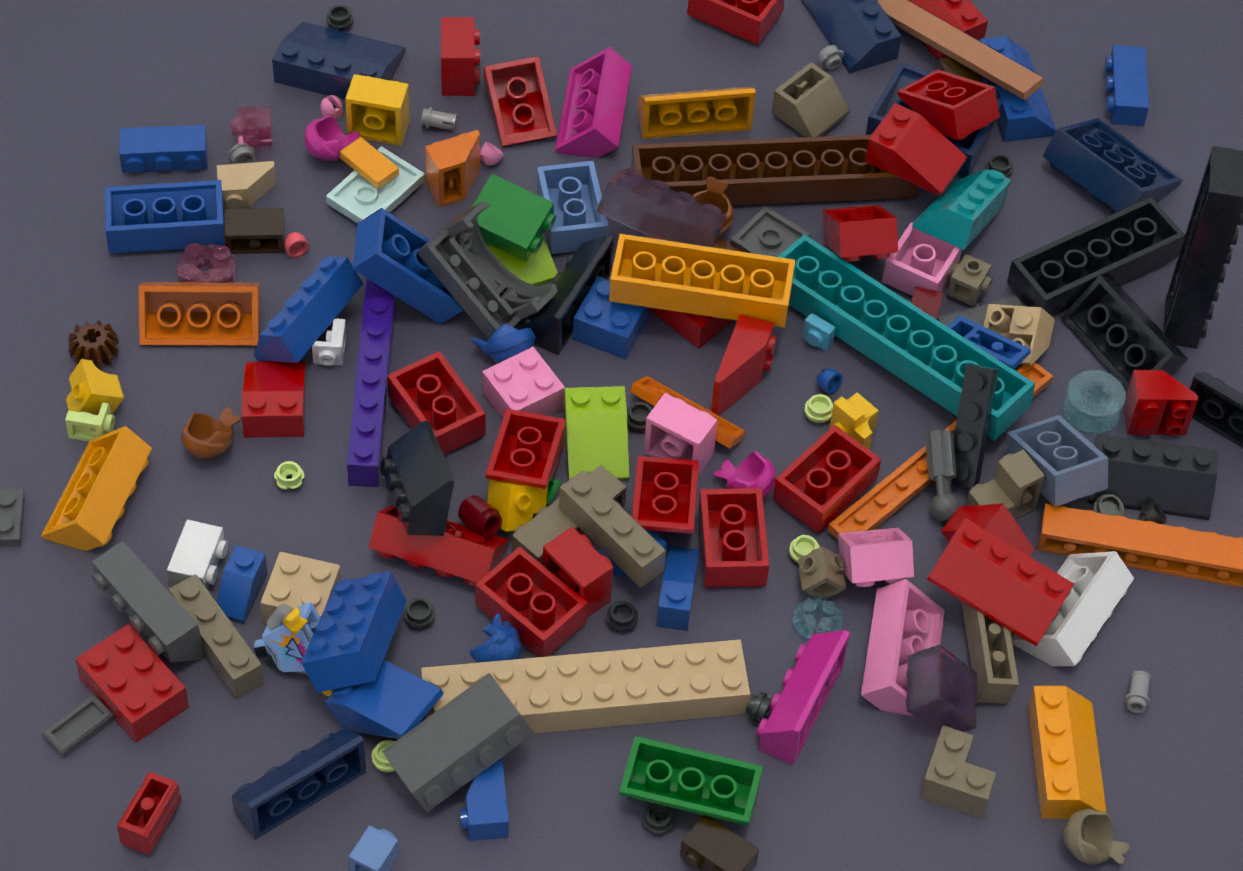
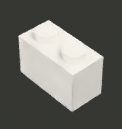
(197, 553)

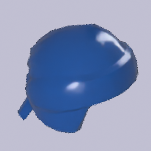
(506, 342)
(501, 645)

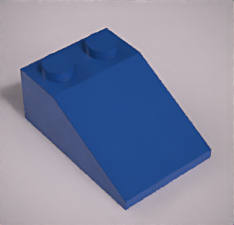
(387, 705)

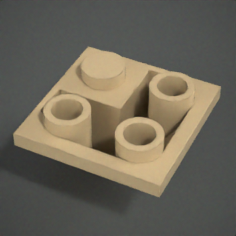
(1022, 324)

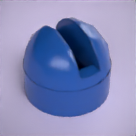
(829, 380)

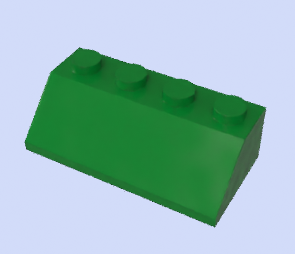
(691, 780)

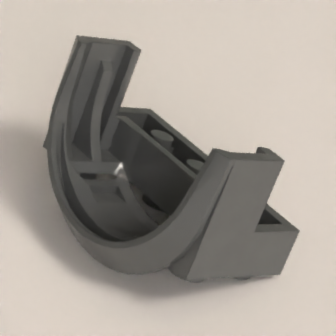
(478, 277)

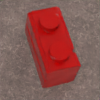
(149, 813)

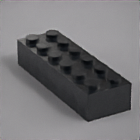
(1112, 247)

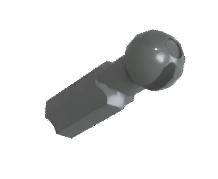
(942, 470)

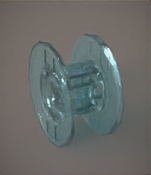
(1093, 401)

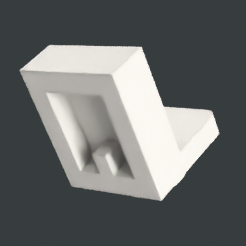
(332, 350)

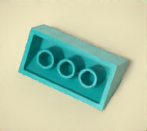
(965, 208)

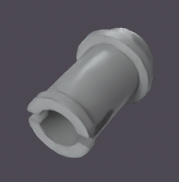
(438, 119)
(1138, 698)

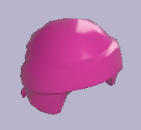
(326, 140)
(751, 473)

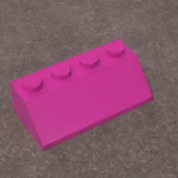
(594, 105)
(803, 695)

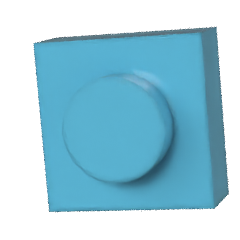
(818, 332)

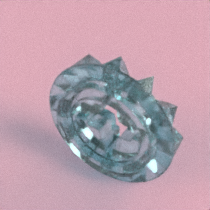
(804, 618)

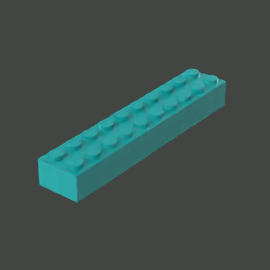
(898, 333)

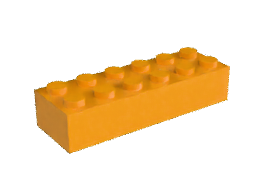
(701, 279)

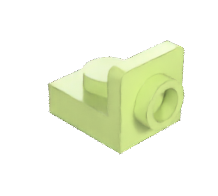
(89, 426)

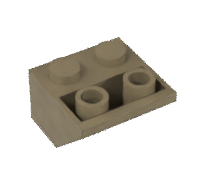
(810, 102)

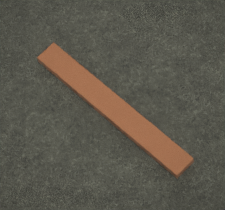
(962, 48)

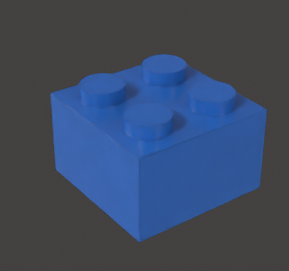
(608, 324)

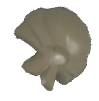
(1090, 837)

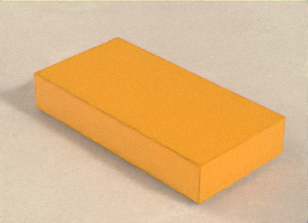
(369, 163)

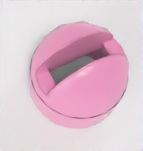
(327, 107)
(490, 154)

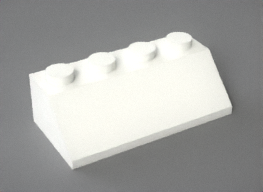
(1098, 586)

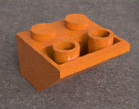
(452, 167)

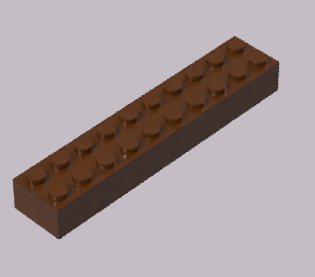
(773, 169)

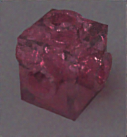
(253, 125)

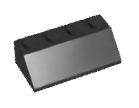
(148, 604)
(458, 742)

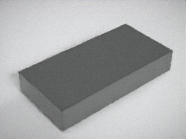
(78, 726)

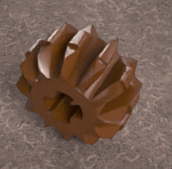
(93, 343)

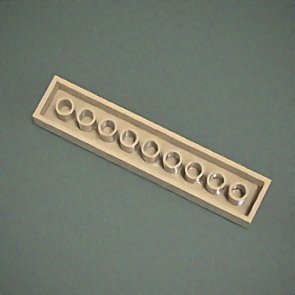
(611, 685)

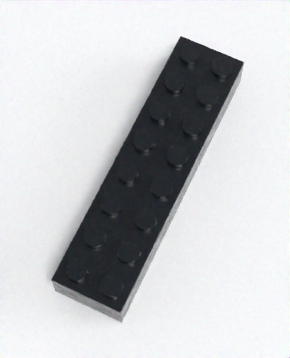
(1205, 249)

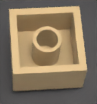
(297, 582)

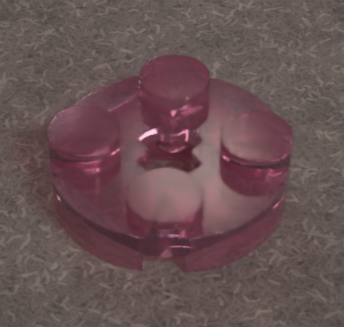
(206, 255)

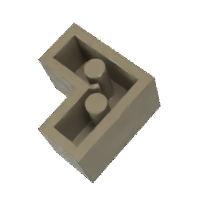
(1015, 485)
(954, 781)

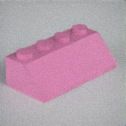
(900, 626)

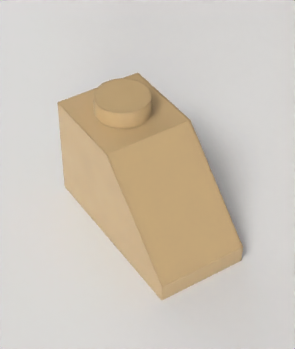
(245, 182)

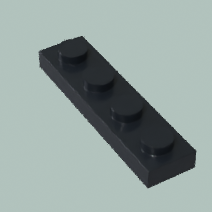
(973, 423)

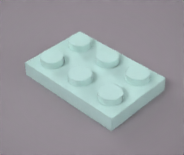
(359, 198)

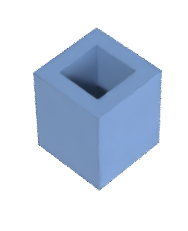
(374, 851)

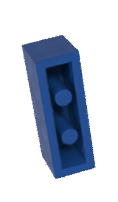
(1127, 85)
(163, 148)

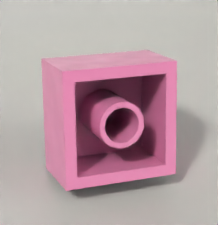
(920, 262)
(523, 385)
(680, 432)
(876, 556)

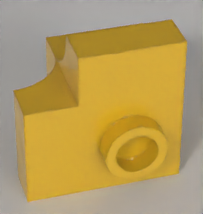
(92, 388)
(855, 418)
(515, 502)

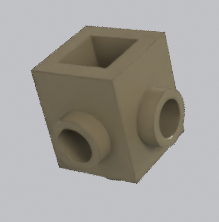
(969, 279)
(822, 573)

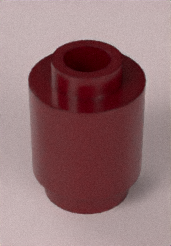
(480, 516)

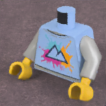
(288, 637)

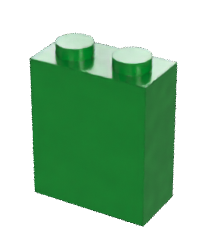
(514, 218)

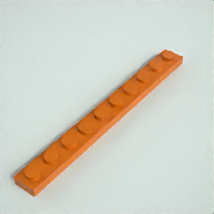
(908, 478)

